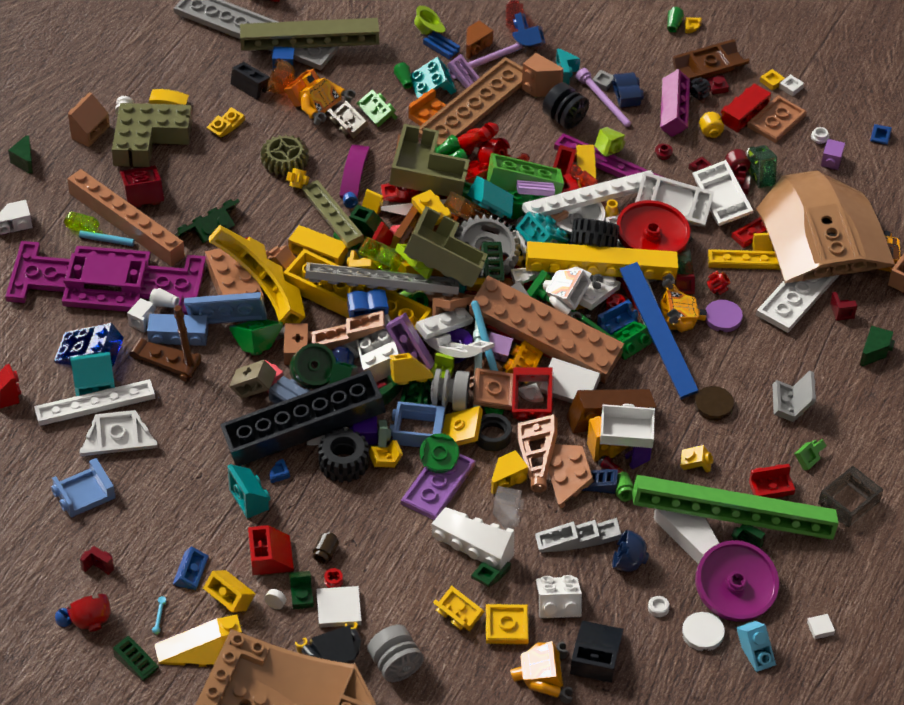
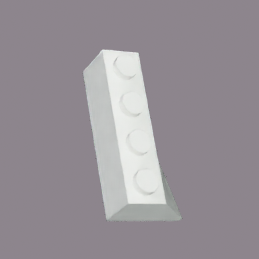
(474, 537)

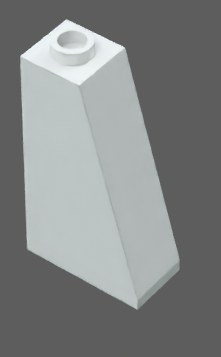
(688, 531)

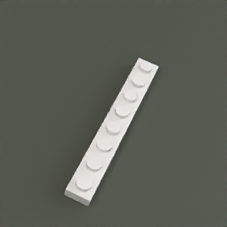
(586, 195)

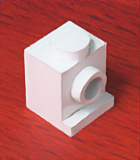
(139, 314)

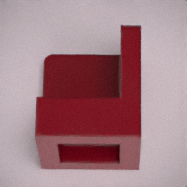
(842, 308)

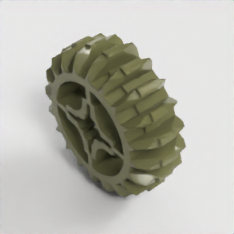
(284, 154)

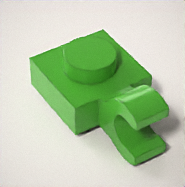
(808, 453)

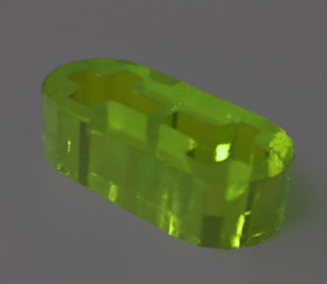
(78, 222)

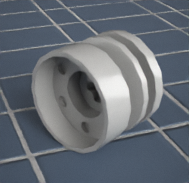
(451, 390)
(395, 653)

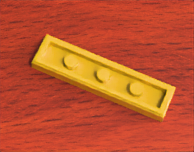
(742, 259)

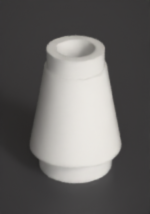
(163, 298)

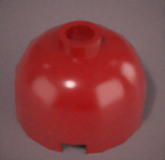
(494, 145)
(90, 612)

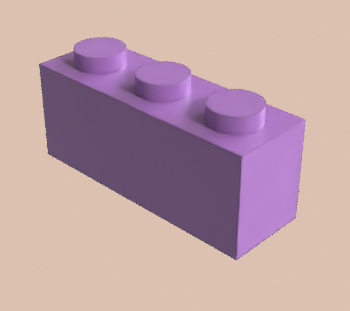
(408, 339)

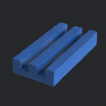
(443, 43)

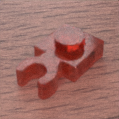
(584, 177)

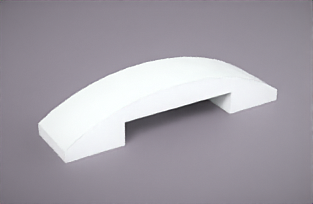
(444, 345)

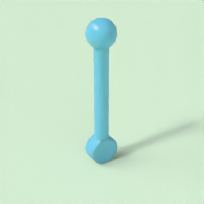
(161, 601)

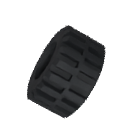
(594, 233)
(343, 443)

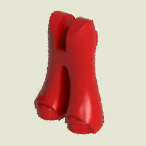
(477, 136)

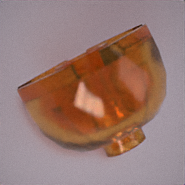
(281, 76)

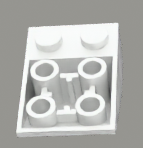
(375, 352)

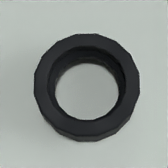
(494, 444)

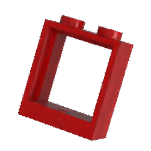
(532, 374)

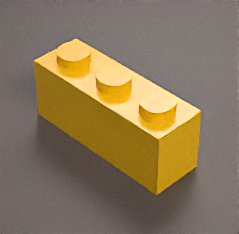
(319, 244)

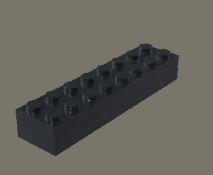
(303, 418)

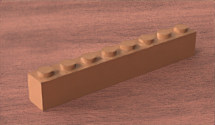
(126, 217)

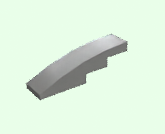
(578, 536)

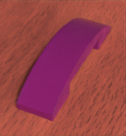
(354, 169)

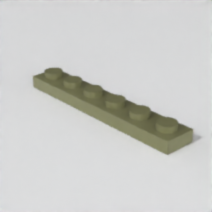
(333, 214)

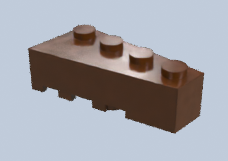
(589, 404)

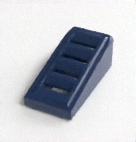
(604, 475)

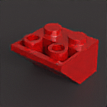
(269, 550)

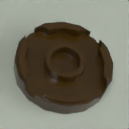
(714, 402)

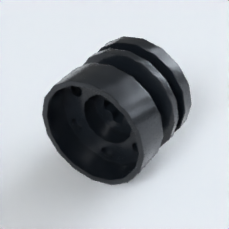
(565, 105)

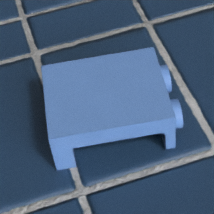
(84, 489)

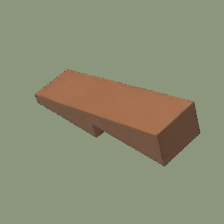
(353, 329)

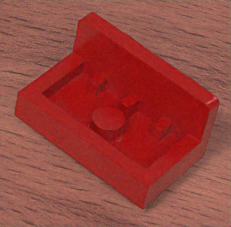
(772, 481)

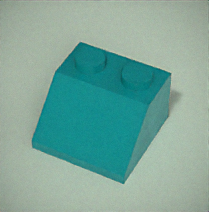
(247, 490)

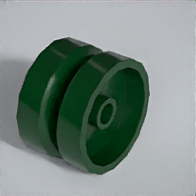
(301, 363)

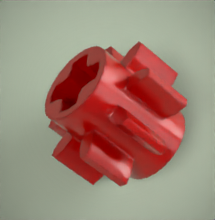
(718, 282)

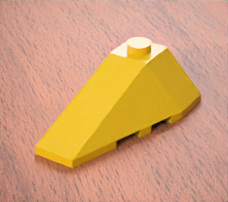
(197, 645)

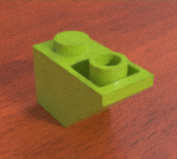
(609, 141)

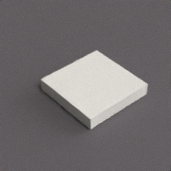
(338, 606)

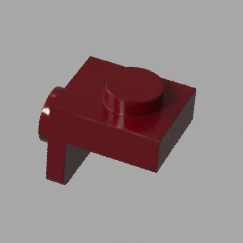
(98, 558)

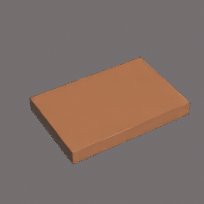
(776, 119)

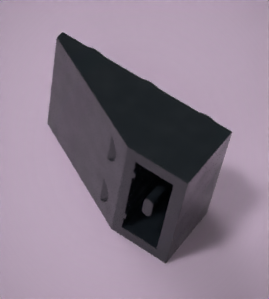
(596, 651)

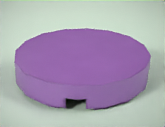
(723, 315)

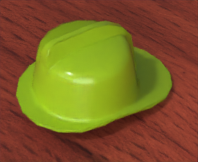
(428, 21)

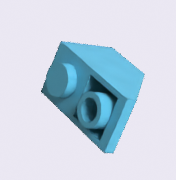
(756, 645)

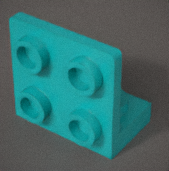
(432, 76)
(540, 228)

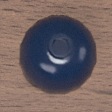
(630, 552)

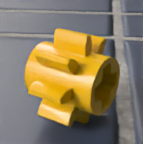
(297, 178)

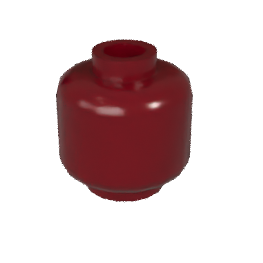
(738, 161)

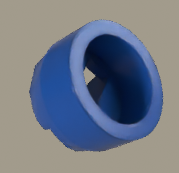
(350, 200)
(60, 619)

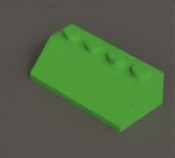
(505, 172)

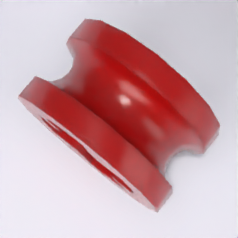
(332, 573)

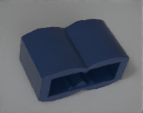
(627, 89)

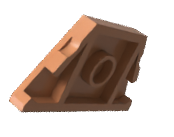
(569, 472)

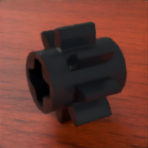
(699, 88)

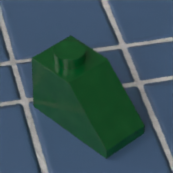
(877, 345)

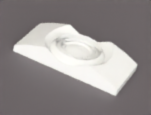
(688, 199)
(728, 199)

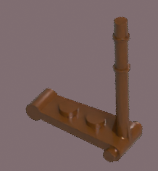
(171, 359)

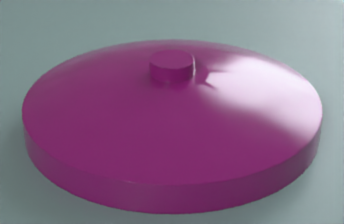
(737, 581)

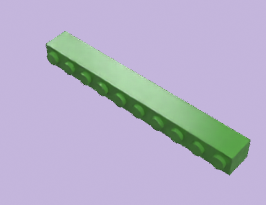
(735, 507)

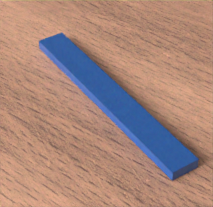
(659, 330)

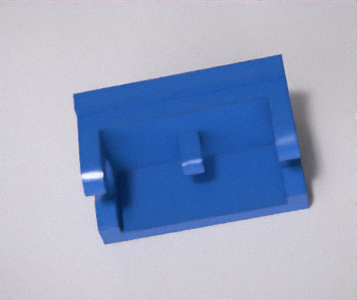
(617, 317)

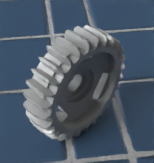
(472, 234)

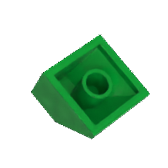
(256, 335)

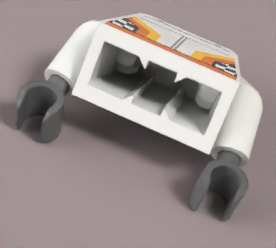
(568, 288)

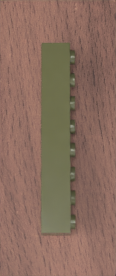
(309, 34)

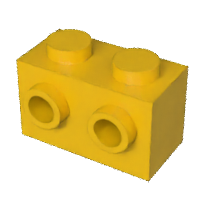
(229, 591)

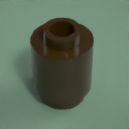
(325, 547)

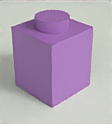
(832, 154)

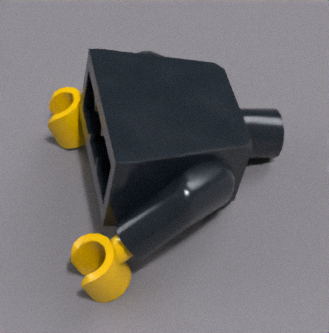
(337, 645)

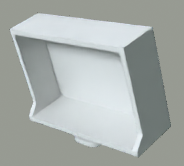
(570, 379)
(627, 426)

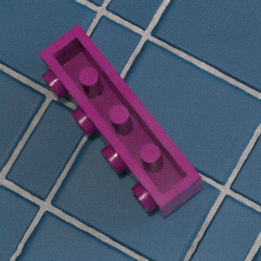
(675, 103)

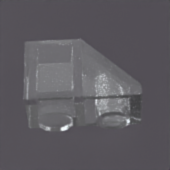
(507, 505)

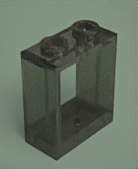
(858, 482)

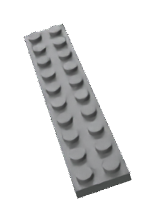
(228, 17)

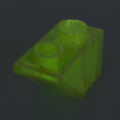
(381, 255)

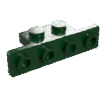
(207, 225)

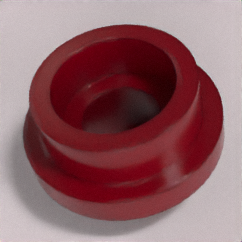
(663, 151)

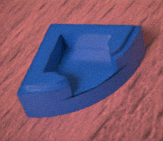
(279, 471)

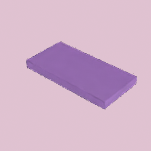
(434, 491)

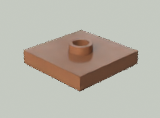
(493, 389)

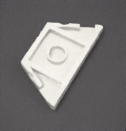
(117, 433)

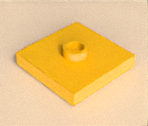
(463, 425)
(506, 624)

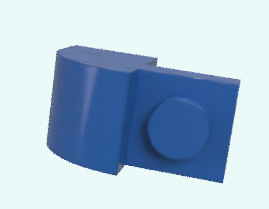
(527, 36)

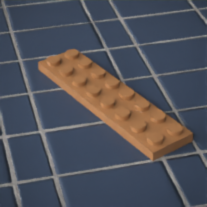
(476, 101)

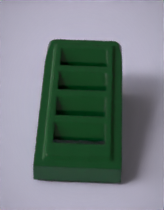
(493, 249)
(125, 649)

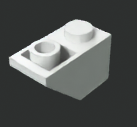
(15, 217)

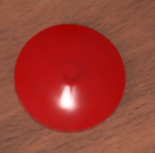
(653, 227)

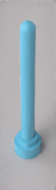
(483, 334)

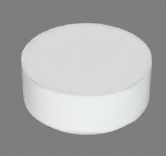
(275, 599)
(658, 606)

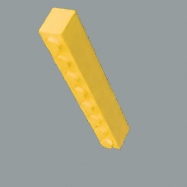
(599, 260)

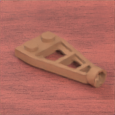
(533, 430)

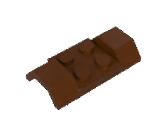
(709, 60)

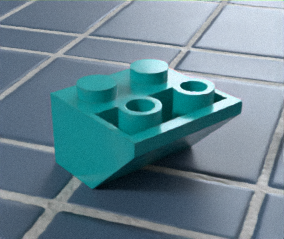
(491, 197)
(92, 373)

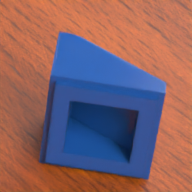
(881, 134)

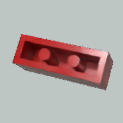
(745, 107)

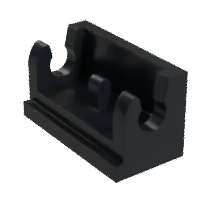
(249, 80)

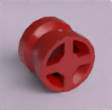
(614, 300)

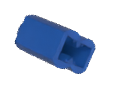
(368, 302)

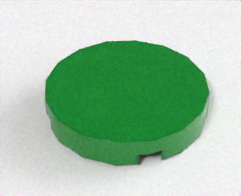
(439, 453)

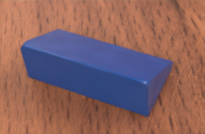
(190, 569)

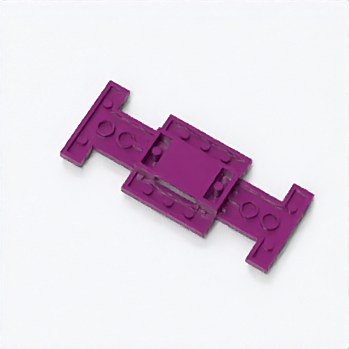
(101, 267)

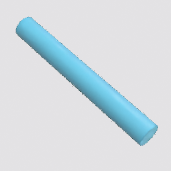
(106, 238)

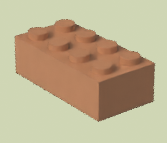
(229, 275)

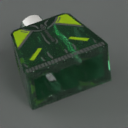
(762, 166)

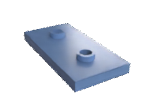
(228, 307)

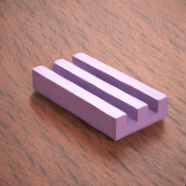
(462, 74)
(535, 188)

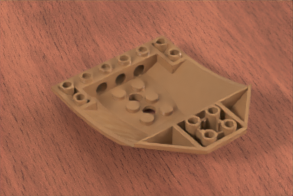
(800, 238)
(271, 675)

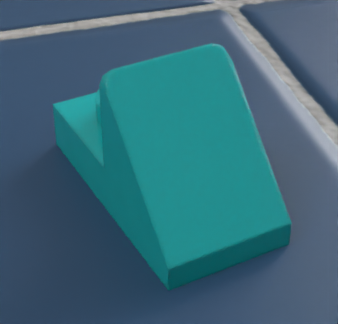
(569, 62)

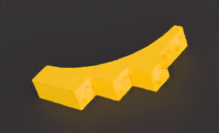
(269, 275)

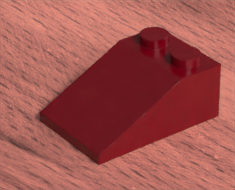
(142, 186)

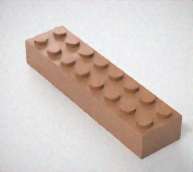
(546, 328)

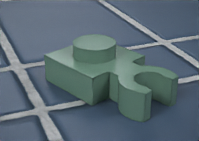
(383, 432)

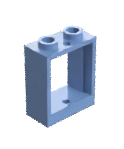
(417, 412)

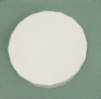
(703, 631)

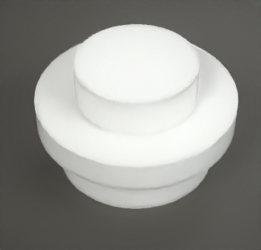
(820, 135)

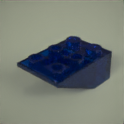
(89, 341)

